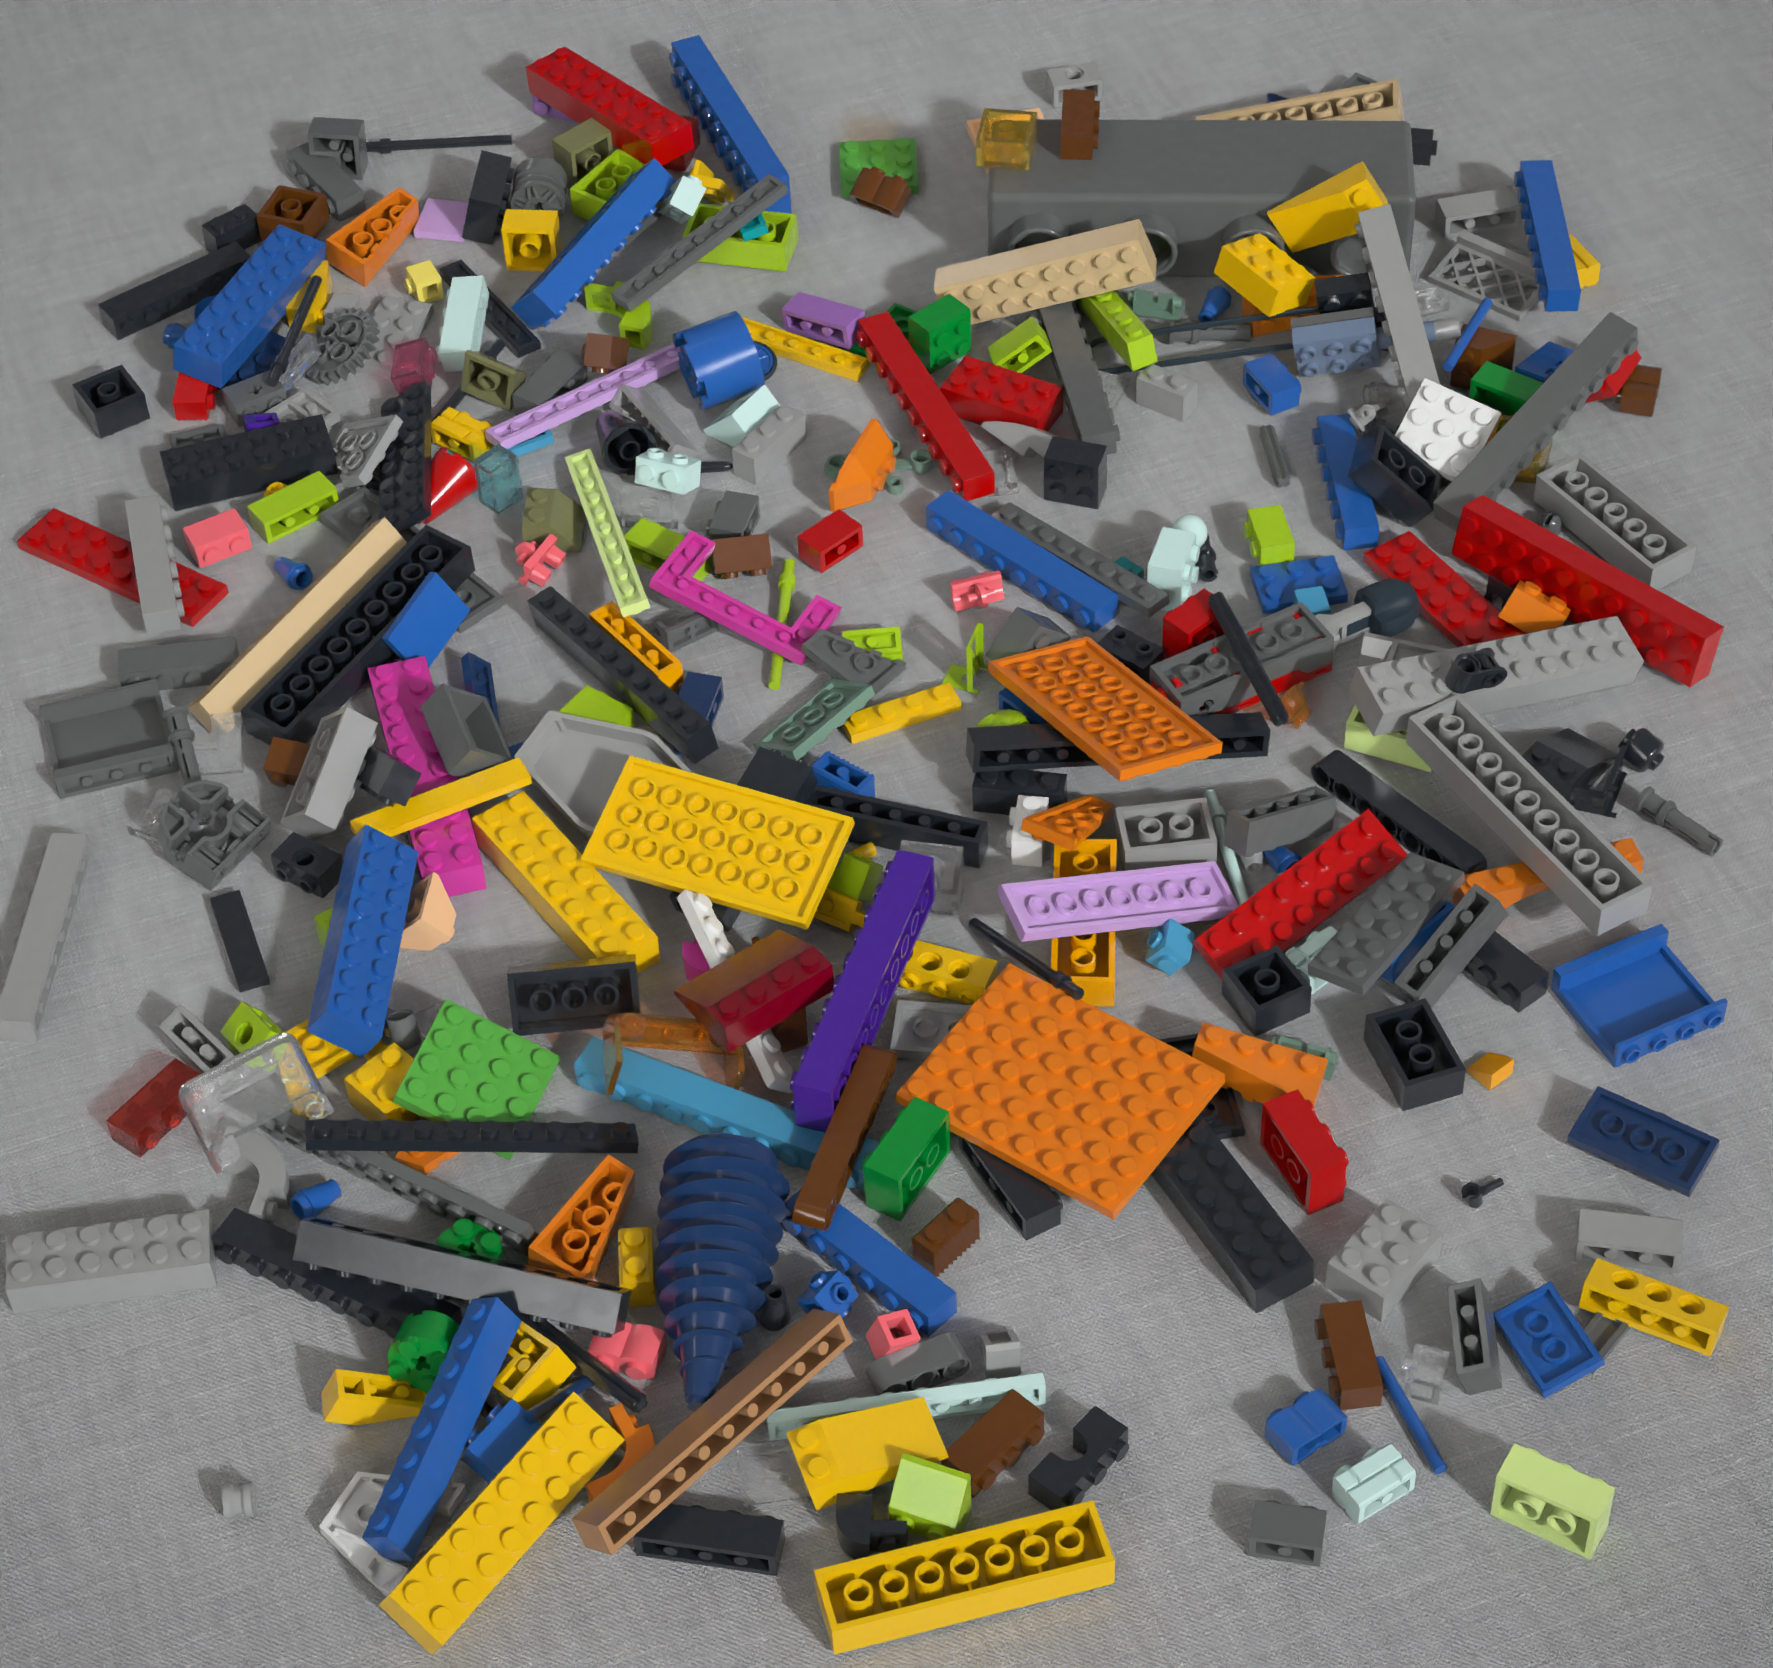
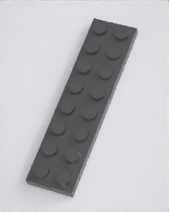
(361, 509)

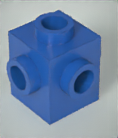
(829, 1292)

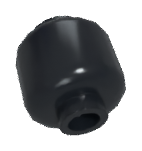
(1643, 750)

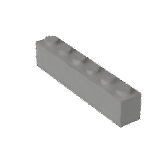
(153, 566)

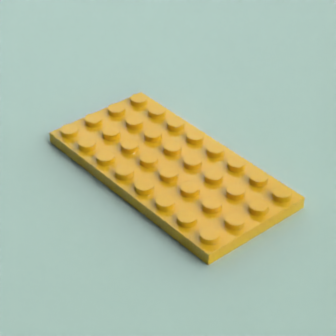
(718, 841)

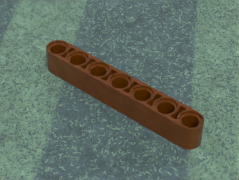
(844, 1138)

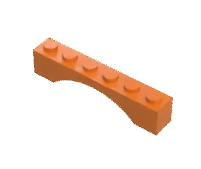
(1518, 881)

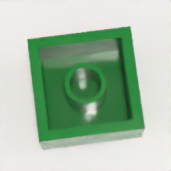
(940, 332)

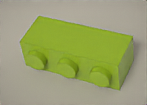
(292, 507)
(653, 544)

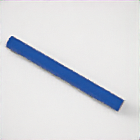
(1467, 334)
(1410, 1417)

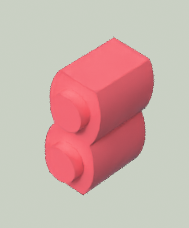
(632, 1351)

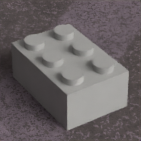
(1165, 834)
(1384, 1259)

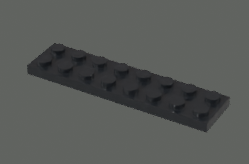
(407, 462)

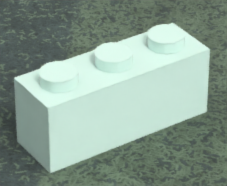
(684, 199)

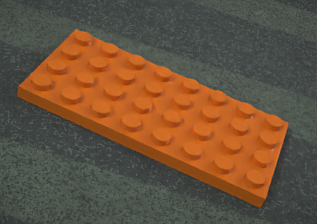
(1104, 708)

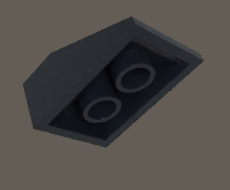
(1569, 761)

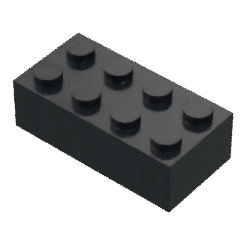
(571, 993)

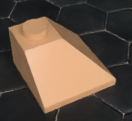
(428, 916)

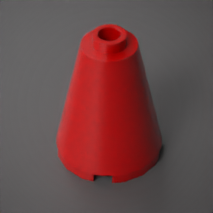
(451, 482)

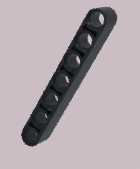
(1400, 817)

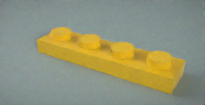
(901, 712)

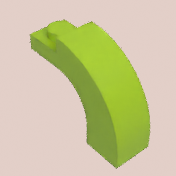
(634, 325)

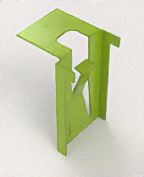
(974, 663)

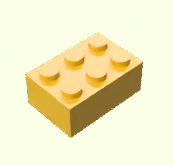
(1264, 274)

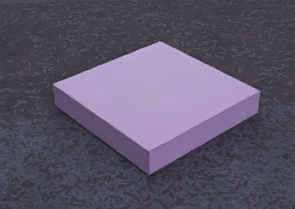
(442, 220)

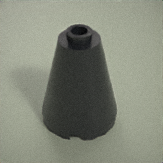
(622, 441)

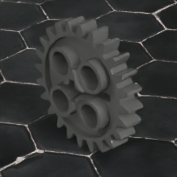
(343, 345)

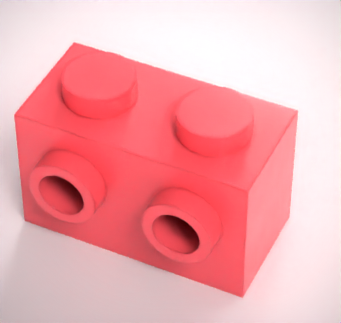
(217, 538)

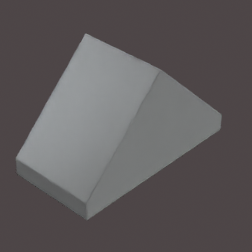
(1001, 1354)

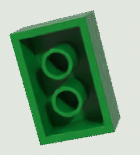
(906, 1158)

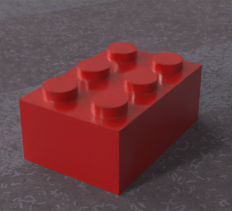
(1303, 1151)

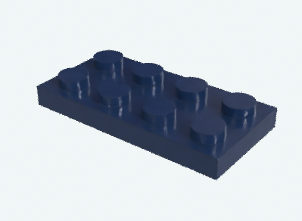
(1643, 1141)

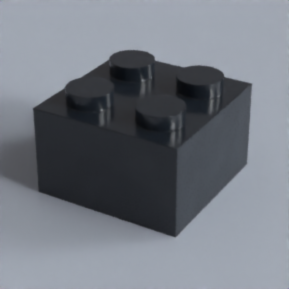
(111, 401)
(1075, 472)
(1266, 990)

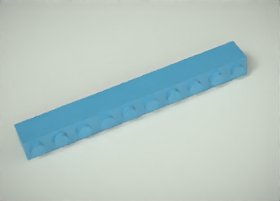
(707, 1106)

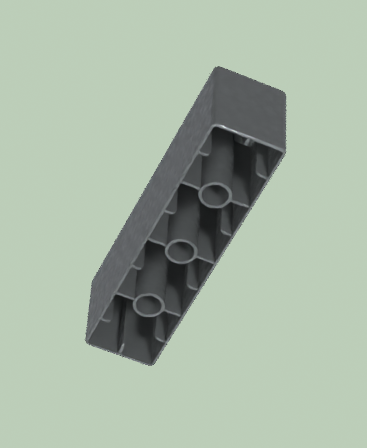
(1200, 186)

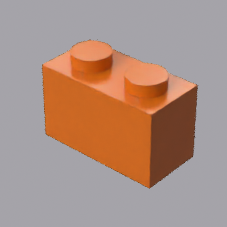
(1533, 610)

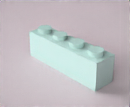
(462, 321)

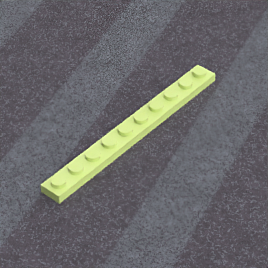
(607, 533)

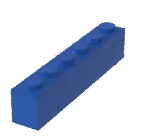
(1351, 504)
(879, 1267)

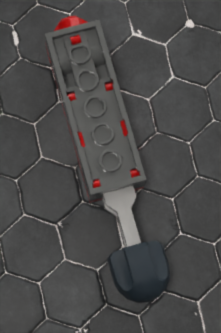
(1288, 644)

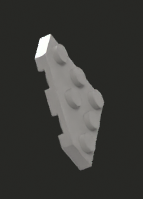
(363, 446)

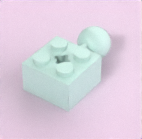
(1174, 559)

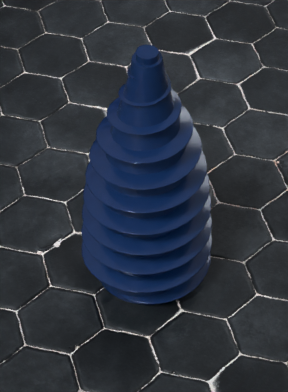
(716, 1250)

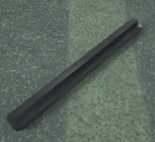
(1248, 659)
(591, 1366)

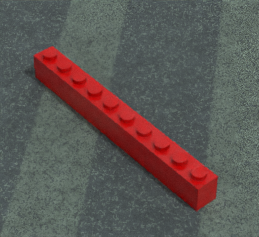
(925, 407)

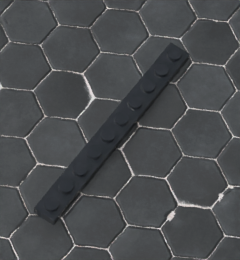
(470, 1136)

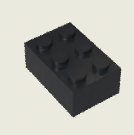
(488, 197)
(1394, 475)
(1414, 1054)

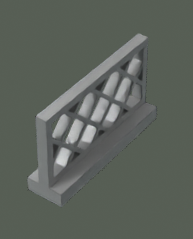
(1501, 261)

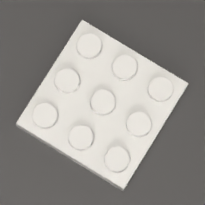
(1446, 428)

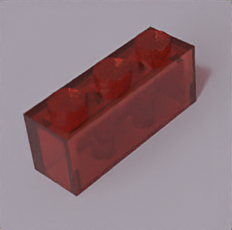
(152, 1110)

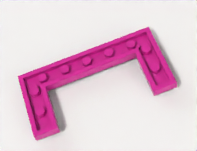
(677, 582)

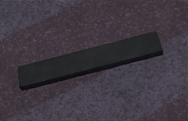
(498, 316)

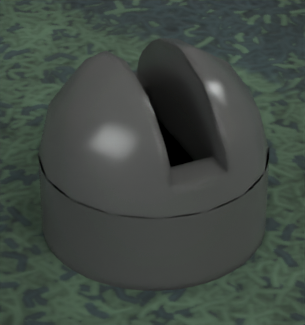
(1554, 522)

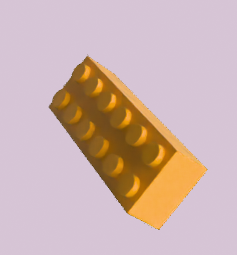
(1087, 957)

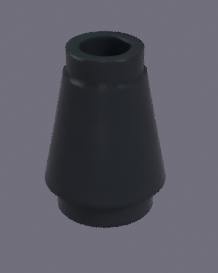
(775, 1311)

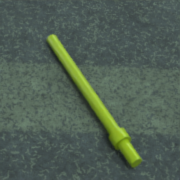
(786, 585)

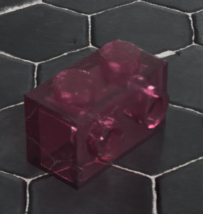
(413, 364)

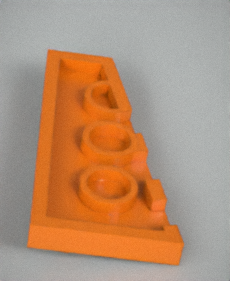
(1069, 822)

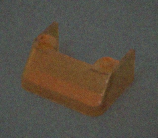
(664, 1034)

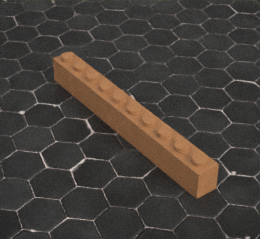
(711, 1431)

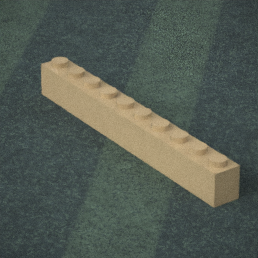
(299, 622)

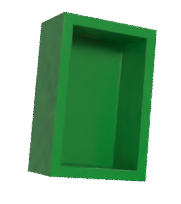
(1502, 388)

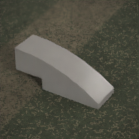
(1021, 438)

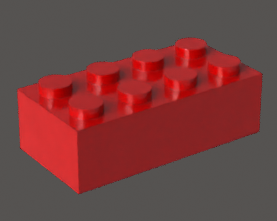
(994, 393)

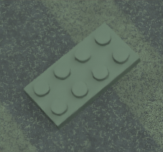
(816, 718)

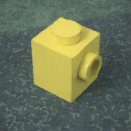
(424, 282)

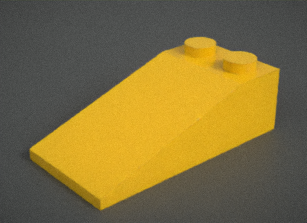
(1327, 209)
(863, 1448)

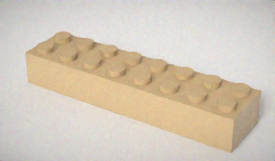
(1360, 103)
(1050, 272)

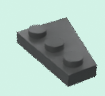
(851, 663)

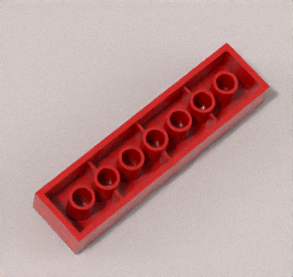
(587, 91)

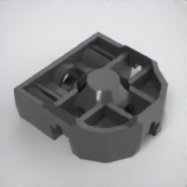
(204, 859)

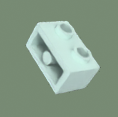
(667, 471)

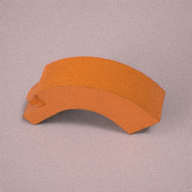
(636, 1444)

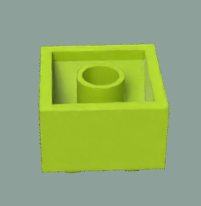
(930, 1498)

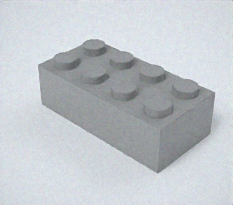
(329, 773)

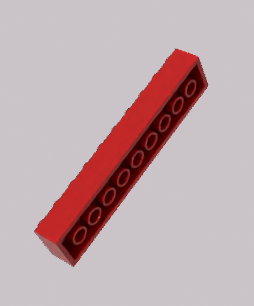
(1517, 549)

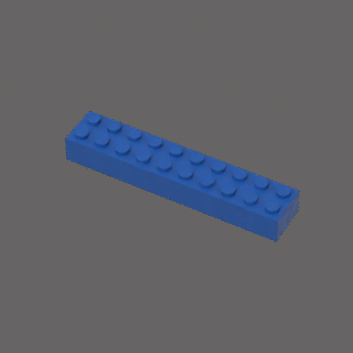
(725, 118)

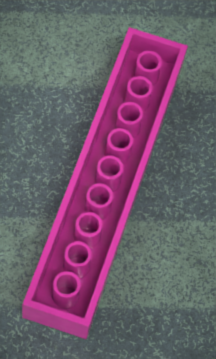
(449, 842)

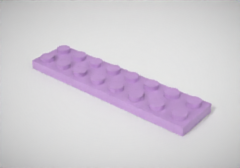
(1116, 900)

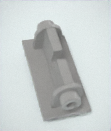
(1363, 415)

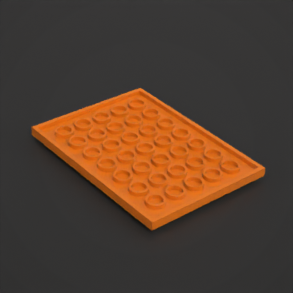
(1063, 1089)

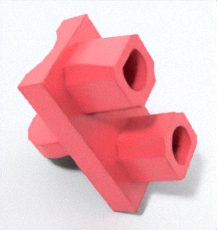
(535, 559)
(977, 590)

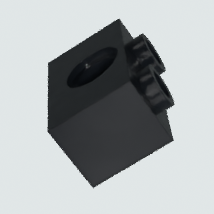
(307, 865)

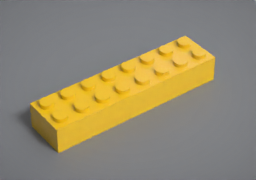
(561, 887)
(501, 1523)
(964, 1577)

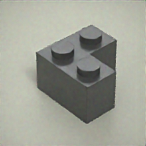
(343, 140)
(1025, 633)

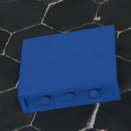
(1635, 997)

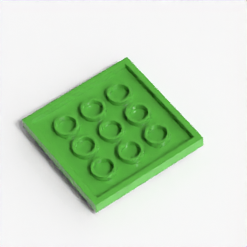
(475, 1072)

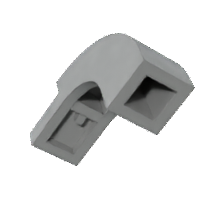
(266, 1166)

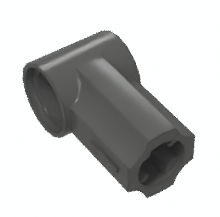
(402, 1028)

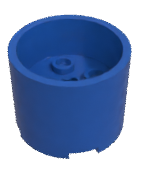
(719, 360)

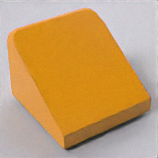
(1491, 1069)

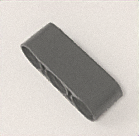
(919, 1365)

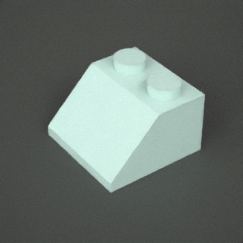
(742, 416)

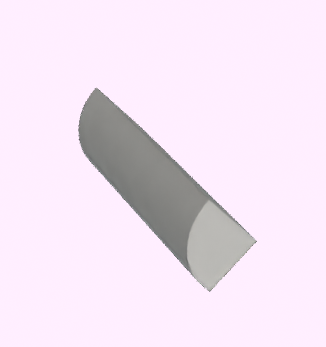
(642, 409)

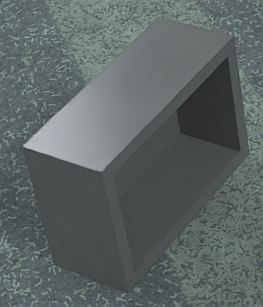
(464, 731)

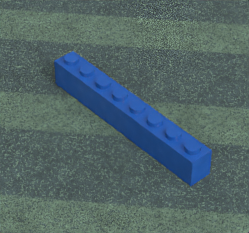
(1547, 236)
(1022, 561)
(441, 1430)

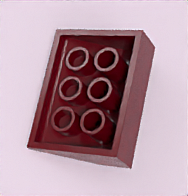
(757, 988)

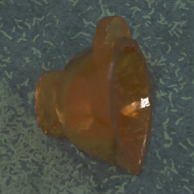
(1296, 705)

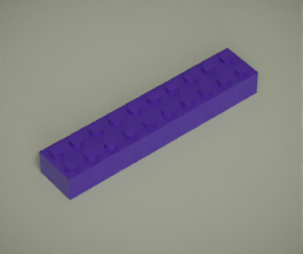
(864, 988)

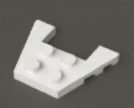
(350, 1517)

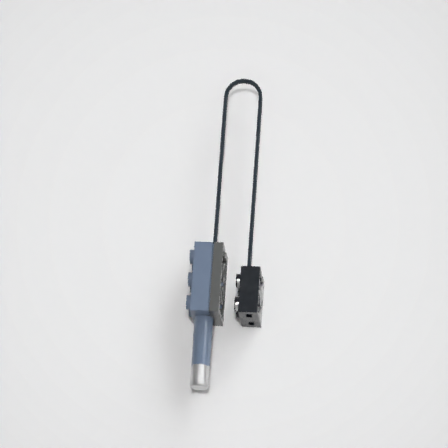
(1332, 342)

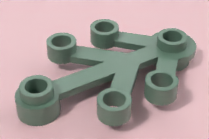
(919, 461)

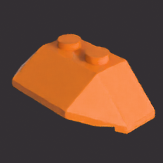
(863, 469)

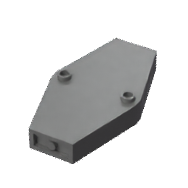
(580, 761)

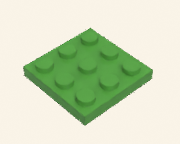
(891, 156)

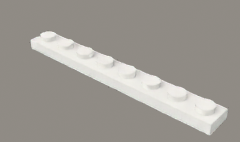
(716, 949)

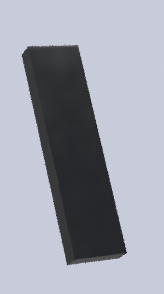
(239, 941)

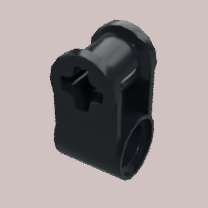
(1475, 672)

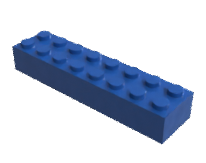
(594, 245)
(247, 307)
(363, 942)

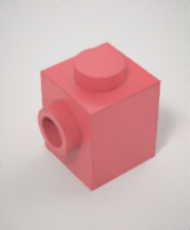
(892, 1333)

